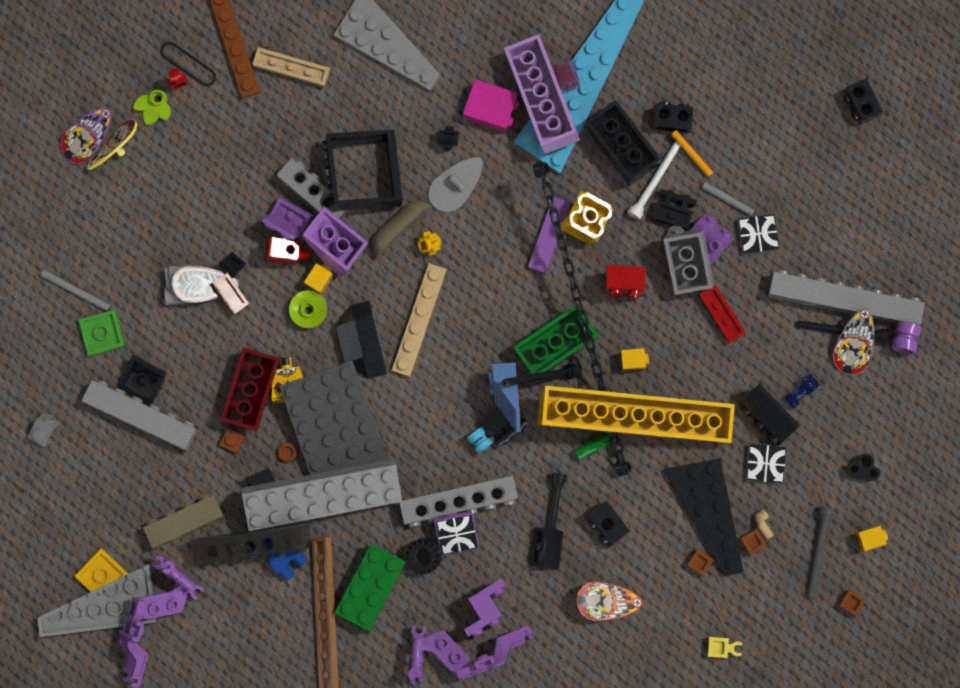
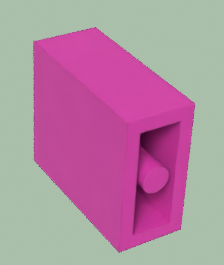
(491, 106)

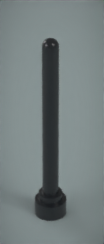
(879, 335)
(568, 371)
(558, 481)

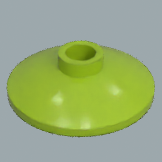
(301, 302)

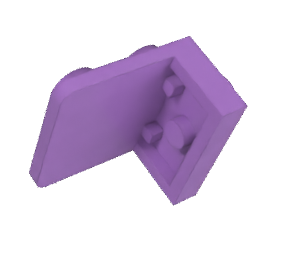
(287, 219)
(716, 236)

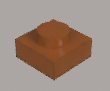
(232, 440)
(753, 542)
(700, 562)
(852, 602)

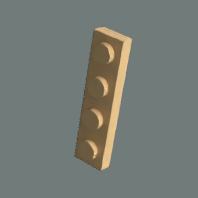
(291, 67)

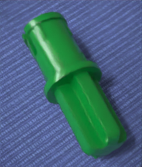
(593, 446)

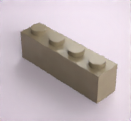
(184, 522)

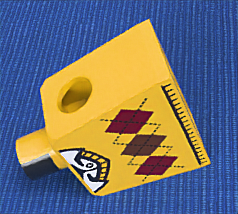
(284, 375)

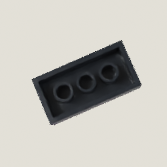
(622, 143)

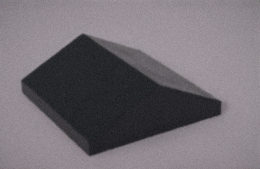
(142, 380)

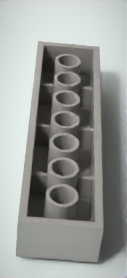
(321, 494)

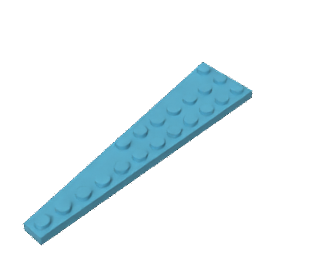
(592, 66)

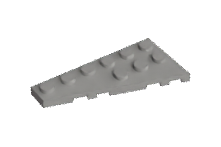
(377, 36)
(99, 608)

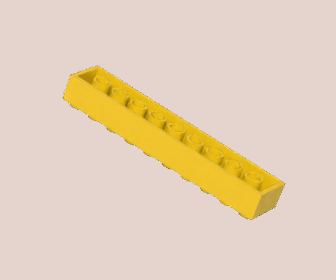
(635, 414)

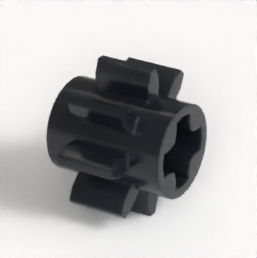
(448, 138)

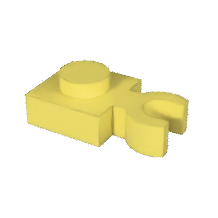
(720, 647)

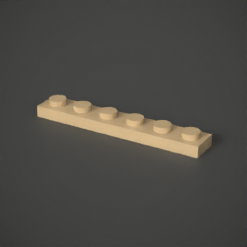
(419, 320)

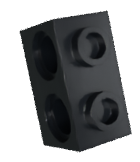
(867, 100)
(673, 123)

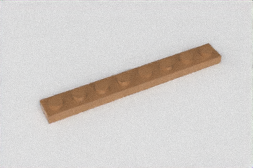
(325, 612)

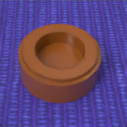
(287, 452)

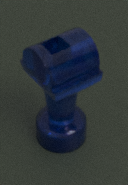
(807, 386)

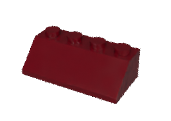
(249, 390)

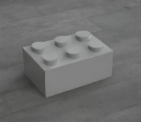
(688, 261)

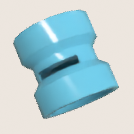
(483, 443)

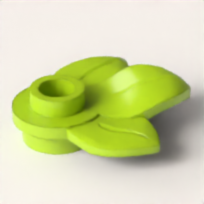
(151, 109)

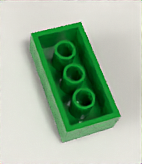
(553, 343)
(370, 587)

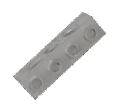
(296, 168)

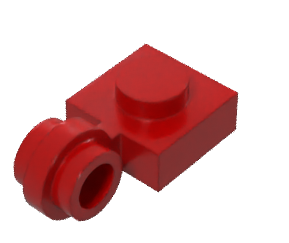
(177, 79)

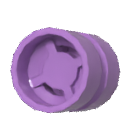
(905, 341)

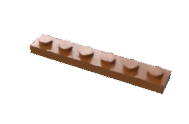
(235, 48)

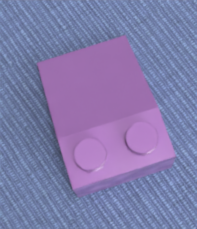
(334, 241)

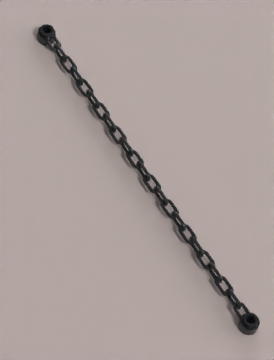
(541, 170)

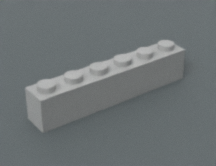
(139, 415)

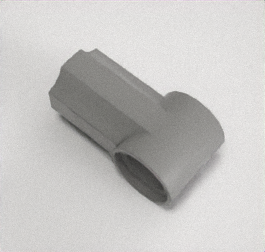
(170, 298)

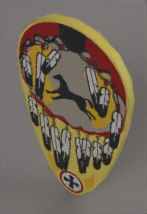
(113, 143)

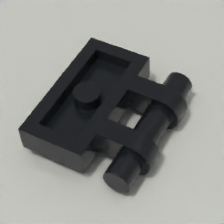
(672, 214)
(495, 422)

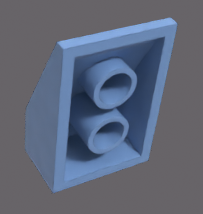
(506, 396)

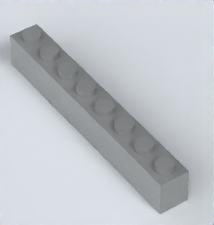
(844, 299)

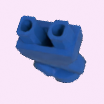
(281, 564)

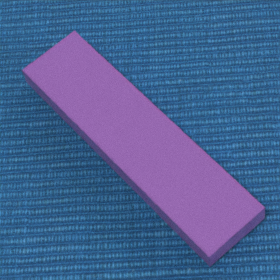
(547, 239)

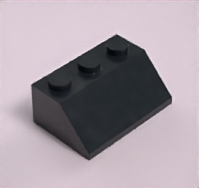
(768, 415)

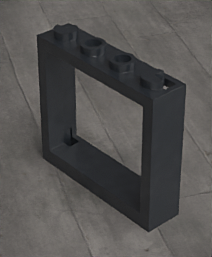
(363, 137)

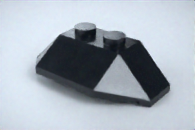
(360, 340)

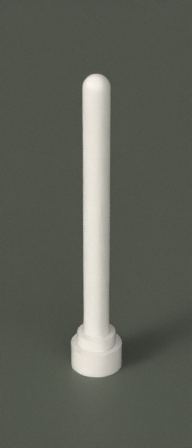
(636, 210)

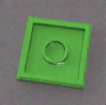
(101, 333)

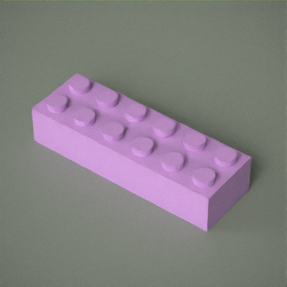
(541, 94)

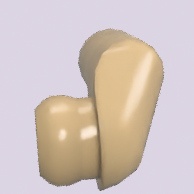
(761, 524)

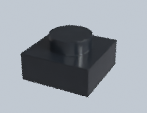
(232, 264)

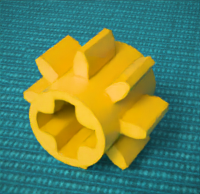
(429, 243)

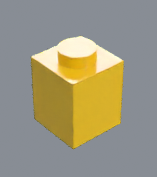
(319, 278)
(634, 360)
(872, 538)

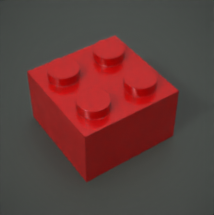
(625, 281)

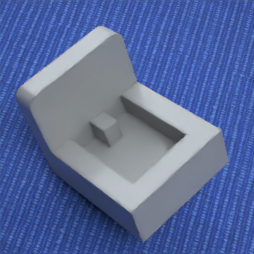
(43, 429)

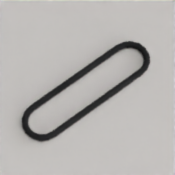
(171, 43)

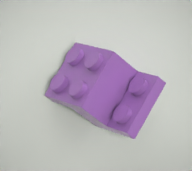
(485, 609)

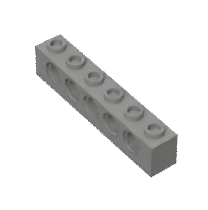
(506, 485)

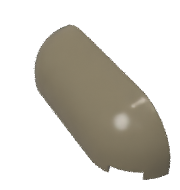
(398, 226)

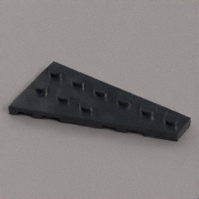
(707, 502)

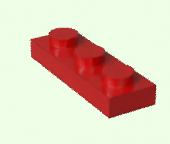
(722, 314)

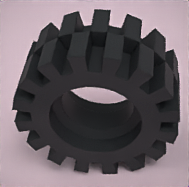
(434, 551)

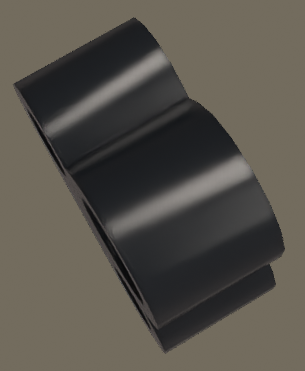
(863, 472)

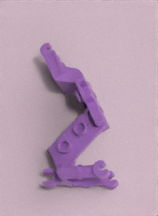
(147, 608)
(455, 658)

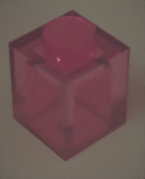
(566, 76)

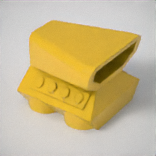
(587, 218)

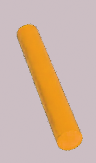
(693, 155)

